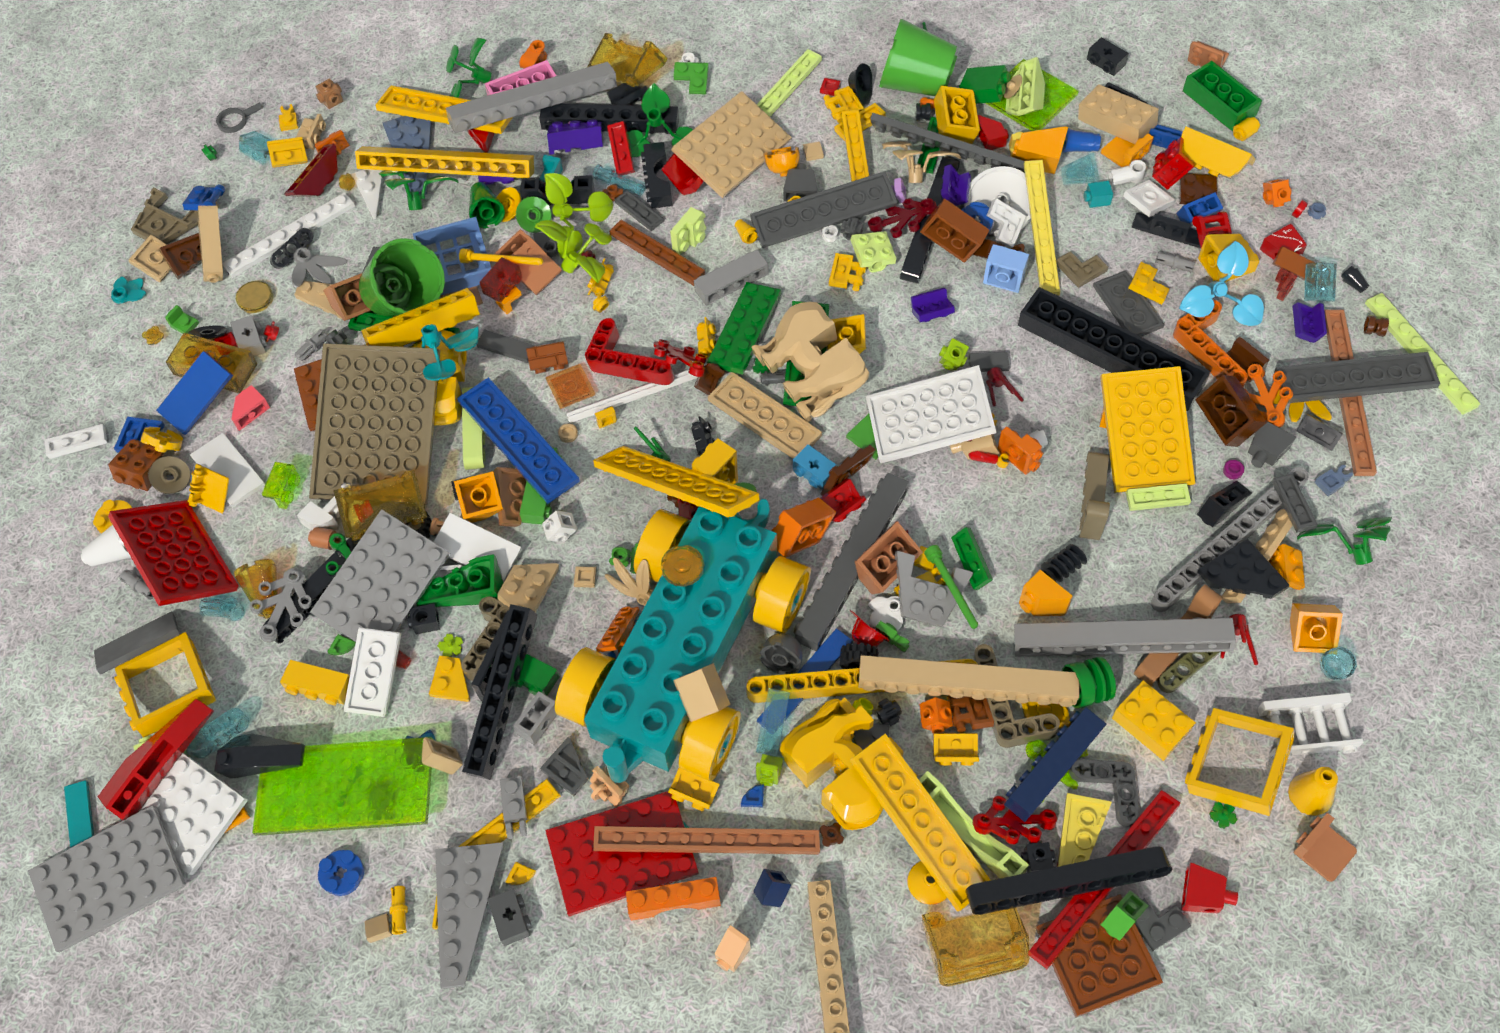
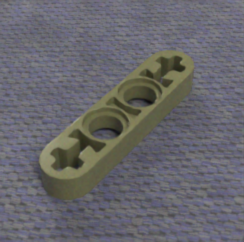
(1192, 666)

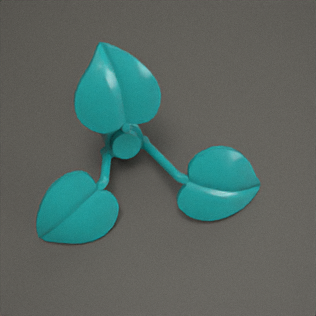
(460, 342)

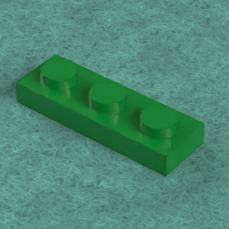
(972, 558)

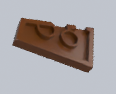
(182, 254)
(848, 467)

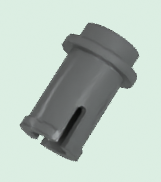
(769, 378)

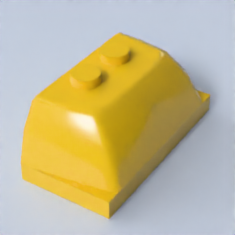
(1214, 154)

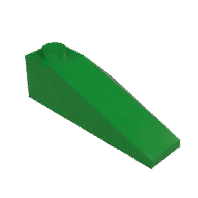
(465, 584)

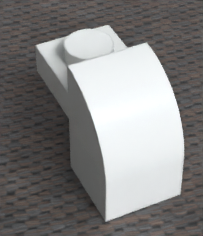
(314, 516)

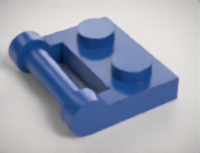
(203, 197)

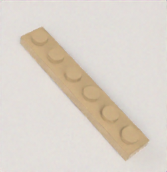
(1266, 546)

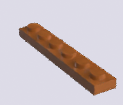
(656, 252)

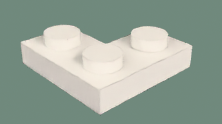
(1010, 221)

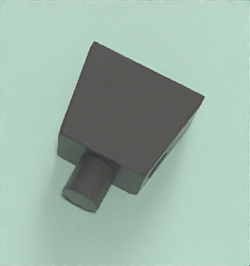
(799, 182)
(1269, 445)

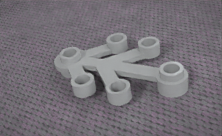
(281, 601)

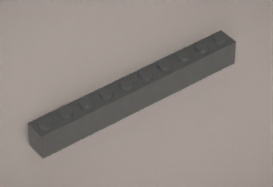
(843, 576)

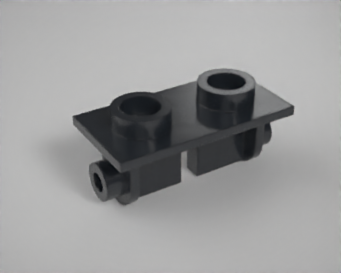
(702, 430)

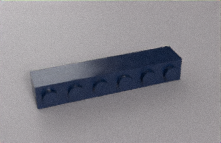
(1054, 764)

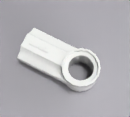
(1131, 173)

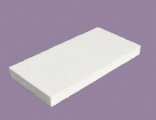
(225, 459)
(469, 541)
(372, 672)

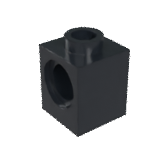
(426, 611)

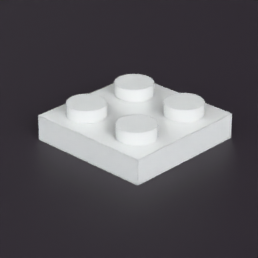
(1148, 198)

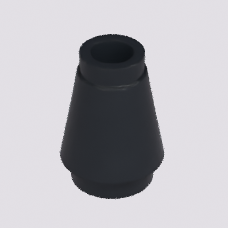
(1355, 279)

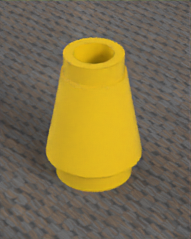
(746, 232)

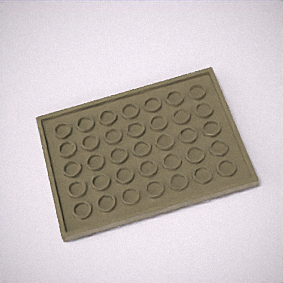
(372, 417)

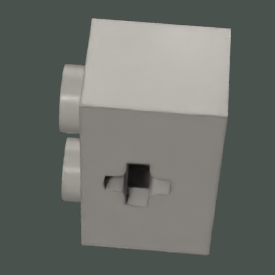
(248, 335)
(535, 718)

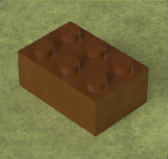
(1230, 411)

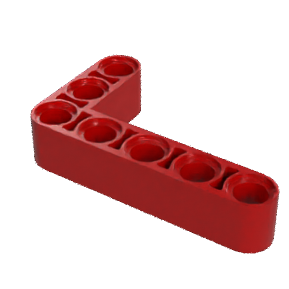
(606, 361)

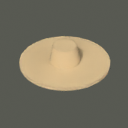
(1013, 86)

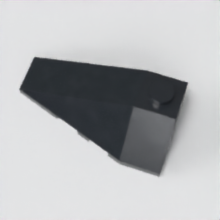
(257, 755)

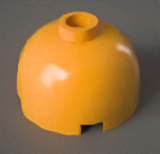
(782, 160)

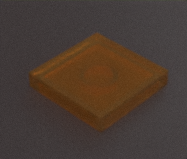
(570, 386)

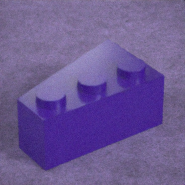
(574, 135)

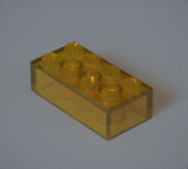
(234, 359)

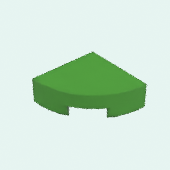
(340, 645)

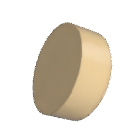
(568, 433)

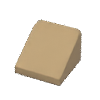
(377, 928)

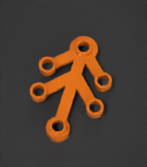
(1267, 398)

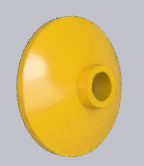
(510, 199)
(921, 889)

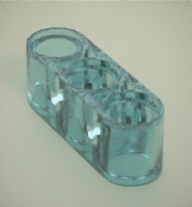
(223, 723)

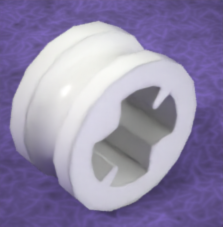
(827, 237)

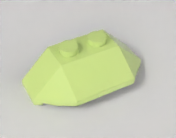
(1031, 91)

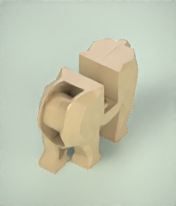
(828, 375)

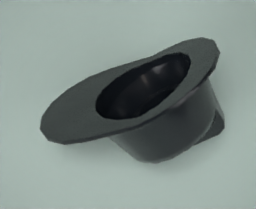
(861, 83)

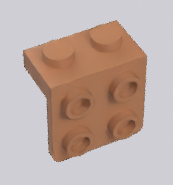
(1202, 54)
(1325, 849)

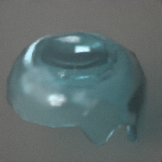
(1338, 658)

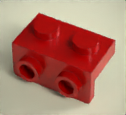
(843, 499)

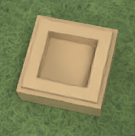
(813, 151)
(585, 576)

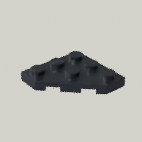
(1244, 572)

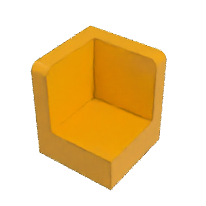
(505, 305)

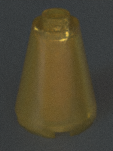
(252, 576)

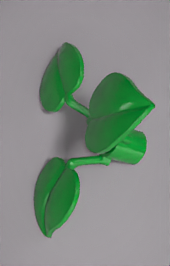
(478, 73)
(653, 104)
(413, 197)
(1373, 528)

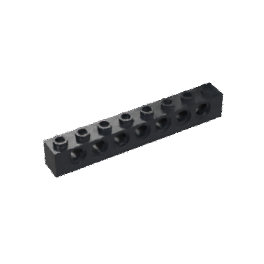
(607, 114)
(500, 692)

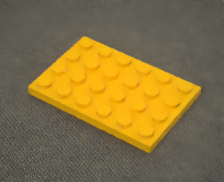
(1147, 428)

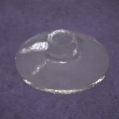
(576, 160)

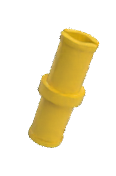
(398, 910)

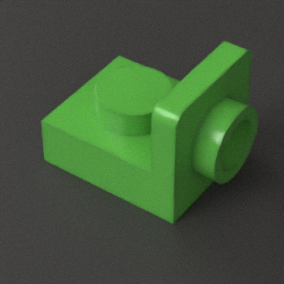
(181, 321)

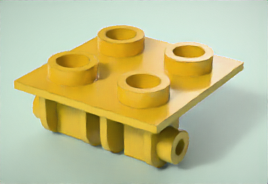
(208, 488)

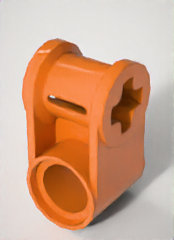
(533, 55)

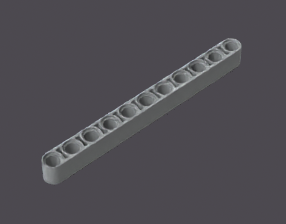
(1223, 543)

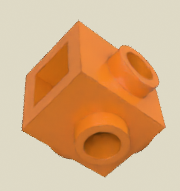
(1277, 192)
(936, 715)

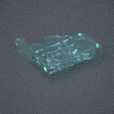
(1080, 171)

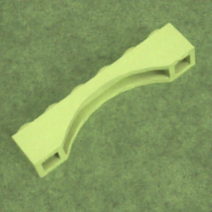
(991, 852)

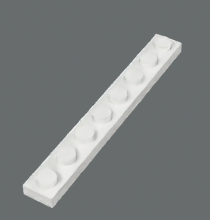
(272, 243)

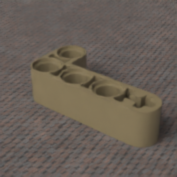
(494, 617)

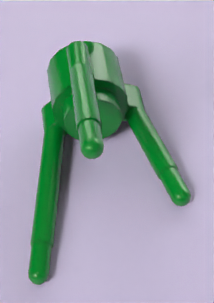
(658, 451)

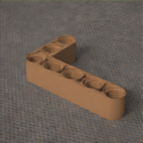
(1155, 664)

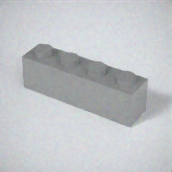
(731, 277)

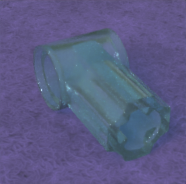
(222, 608)

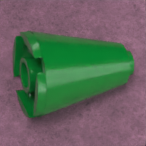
(485, 205)

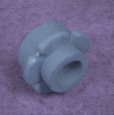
(1317, 210)

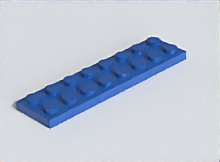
(518, 440)

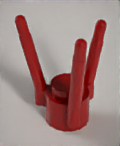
(1241, 628)

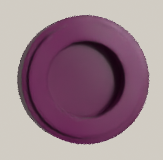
(1233, 469)

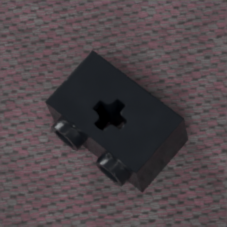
(1107, 56)

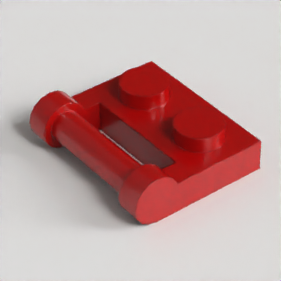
(1221, 217)

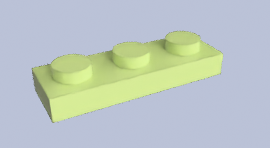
(1158, 497)

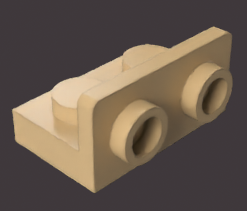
(311, 131)

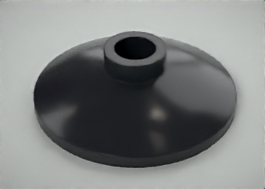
(209, 332)

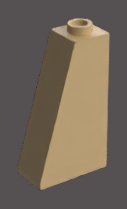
(210, 243)

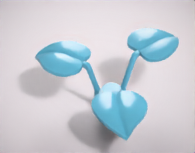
(1199, 299)

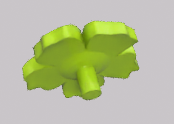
(450, 645)

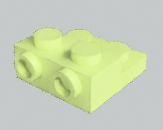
(688, 231)

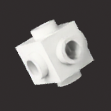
(559, 526)

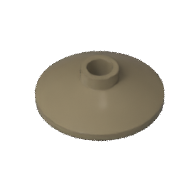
(169, 466)

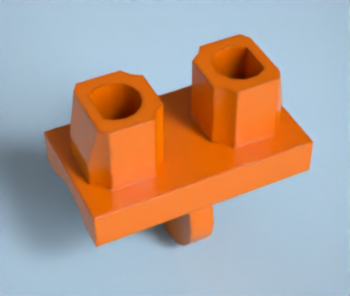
(336, 138)

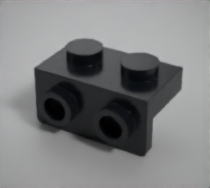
(625, 94)

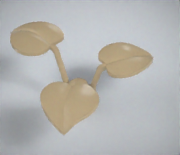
(915, 170)

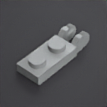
(513, 804)

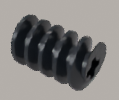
(1064, 563)

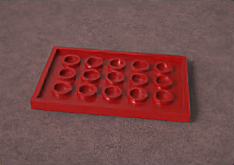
(173, 552)
(602, 877)

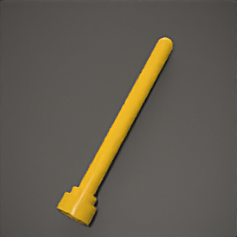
(468, 256)

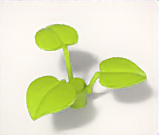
(560, 187)
(573, 259)

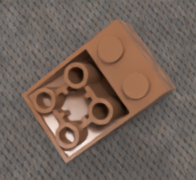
(534, 276)

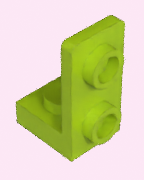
(769, 770)

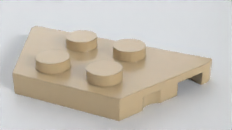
(527, 585)

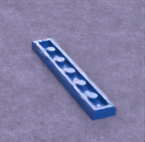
(821, 660)

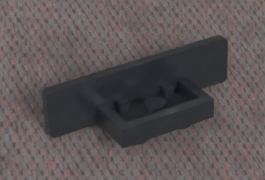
(1167, 228)

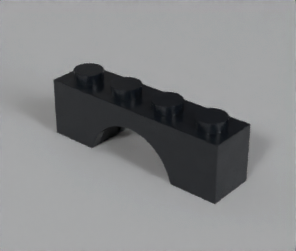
(581, 185)
(659, 190)

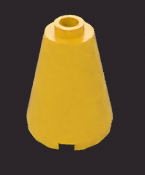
(1314, 791)

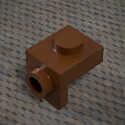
(710, 378)

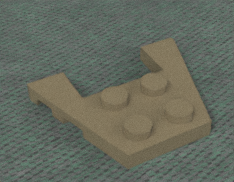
(160, 223)

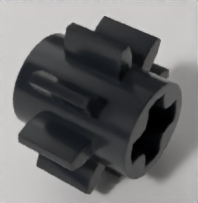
(888, 711)

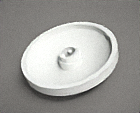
(1004, 184)

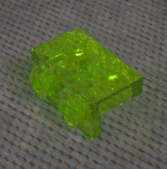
(281, 484)

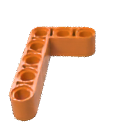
(1191, 336)

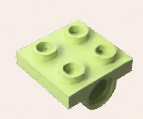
(873, 250)

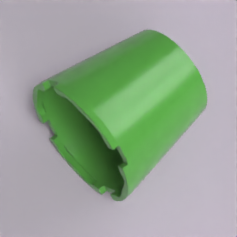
(918, 61)
(411, 272)

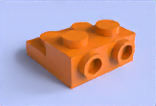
(1021, 452)

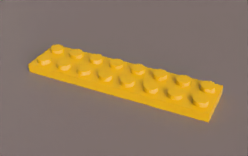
(427, 106)
(919, 820)

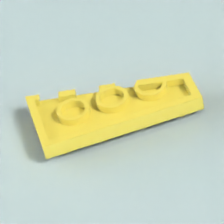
(1080, 827)

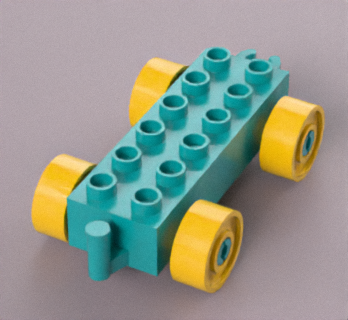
(682, 629)

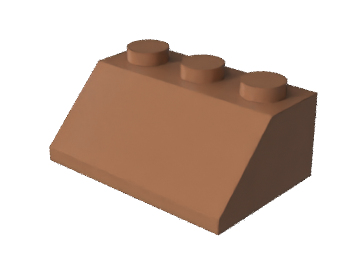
(346, 298)
(878, 564)

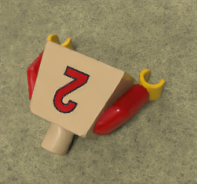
(982, 450)

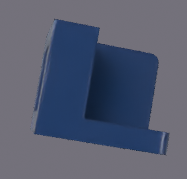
(772, 888)

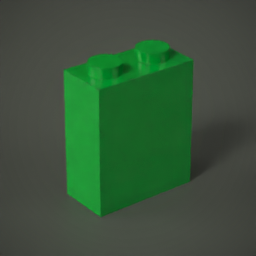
(986, 82)

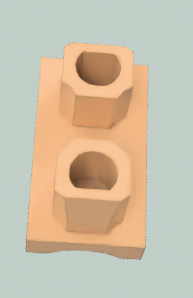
(605, 788)

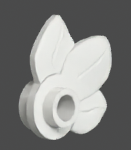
(884, 613)

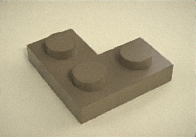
(1080, 272)

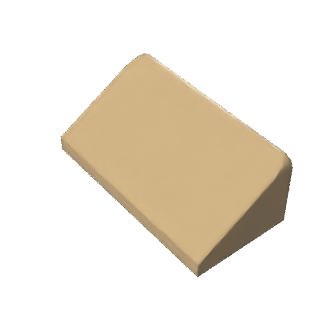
(440, 756)

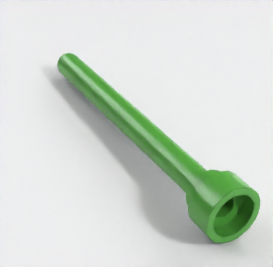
(934, 556)

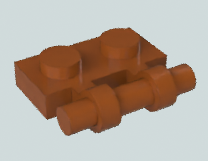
(977, 713)

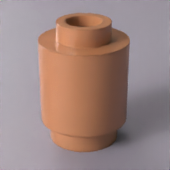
(320, 538)

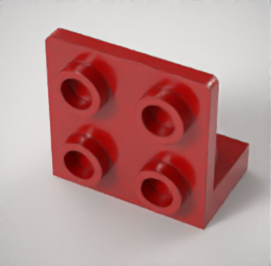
(1171, 164)
(681, 175)

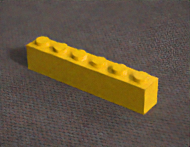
(407, 326)

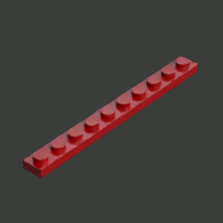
(1083, 905)

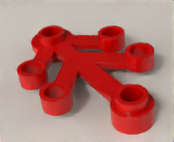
(685, 355)
(987, 823)

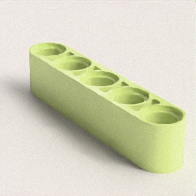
(472, 441)

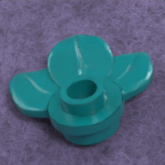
(127, 291)

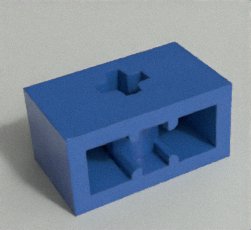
(1204, 206)

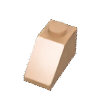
(732, 949)

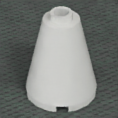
(105, 549)

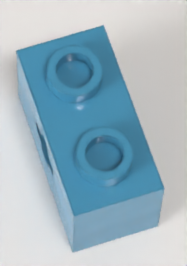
(813, 466)

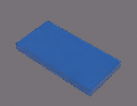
(194, 393)

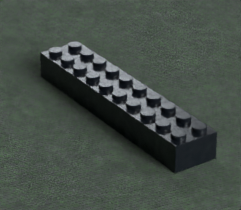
(1104, 341)

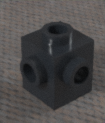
(1038, 856)

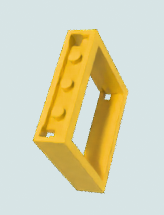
(157, 719)
(1252, 803)

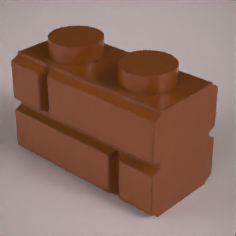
(547, 356)

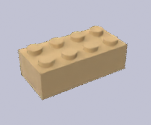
(1117, 114)

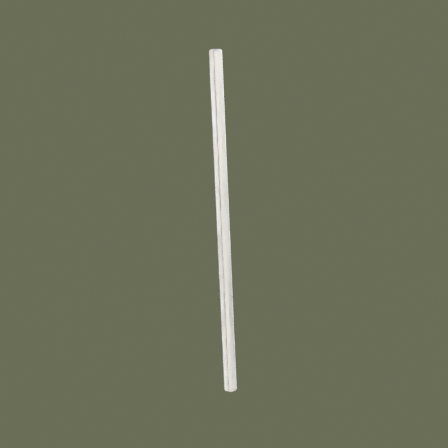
(635, 393)

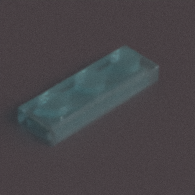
(773, 722)

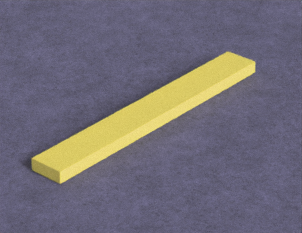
(1041, 226)

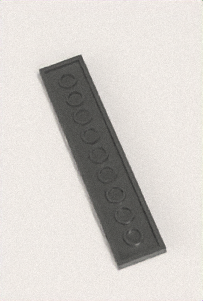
(943, 142)

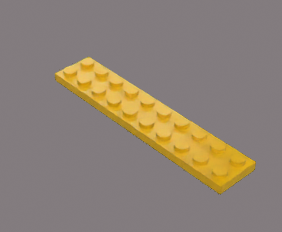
(677, 481)

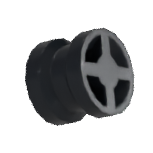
(923, 111)

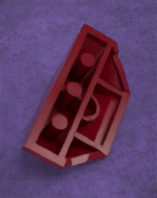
(316, 174)

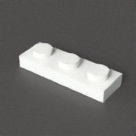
(75, 441)

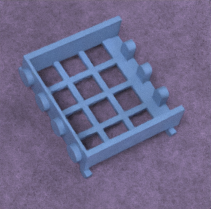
(467, 278)

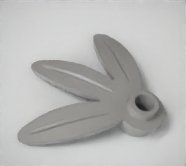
(310, 264)

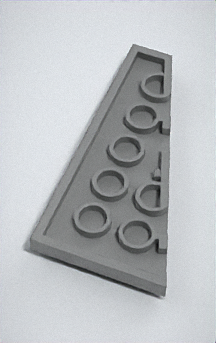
(463, 887)

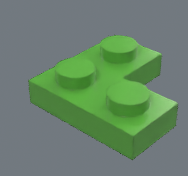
(695, 73)

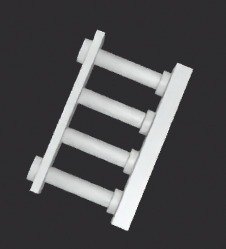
(1316, 706)

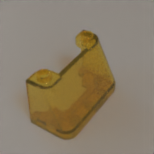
(630, 63)
(395, 495)
(976, 945)

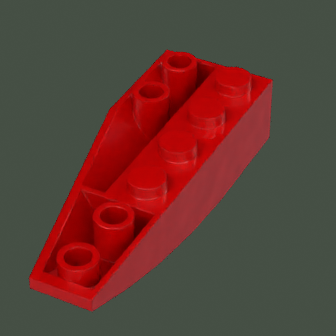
(152, 761)

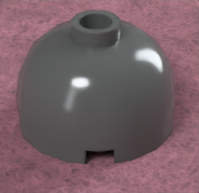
(782, 653)

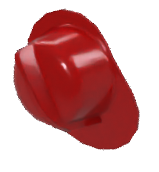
(864, 634)

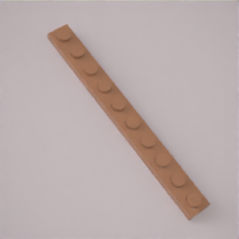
(1351, 407)
(706, 840)

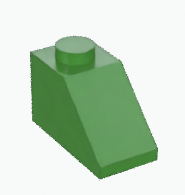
(1124, 915)

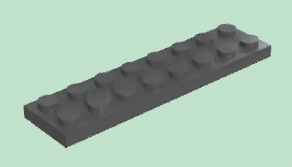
(823, 209)
(1359, 377)

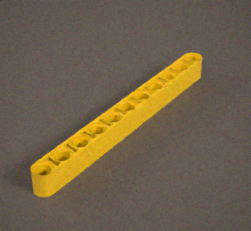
(809, 679)

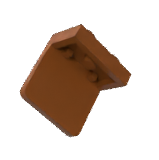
(133, 464)

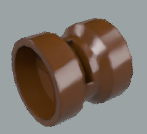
(1376, 325)

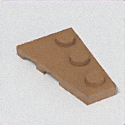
(511, 491)

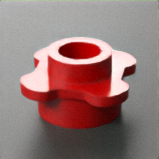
(271, 332)

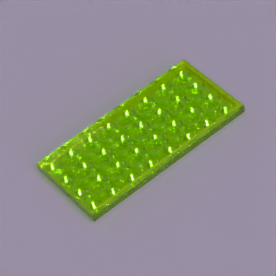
(346, 789)

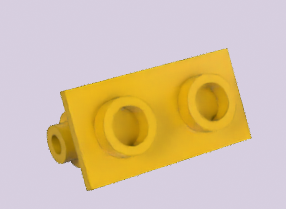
(600, 287)
(707, 332)

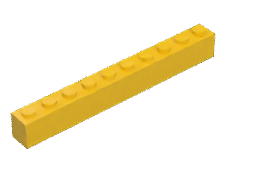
(445, 162)

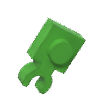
(891, 633)

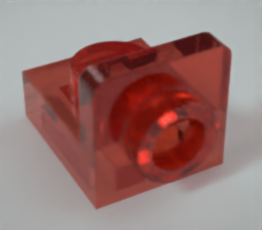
(1286, 282)

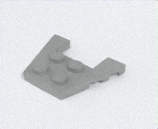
(923, 599)

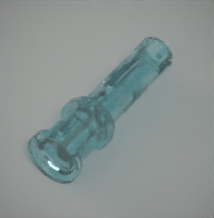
(611, 177)

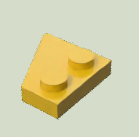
(449, 680)

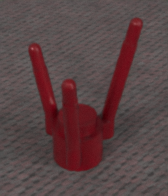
(997, 379)

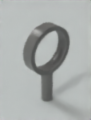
(245, 113)

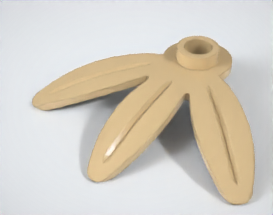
(638, 589)

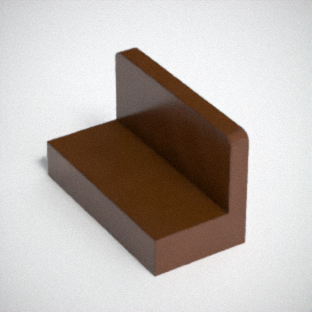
(1246, 355)

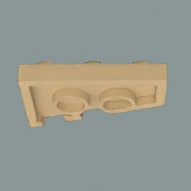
(313, 294)

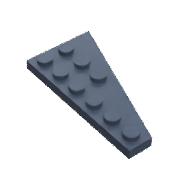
(410, 134)

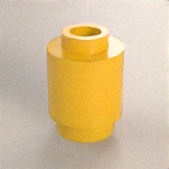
(1246, 128)

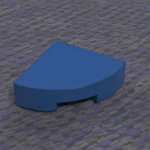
(753, 797)

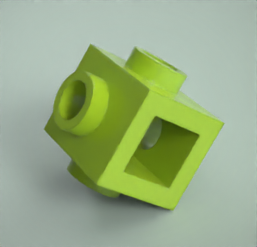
(953, 355)

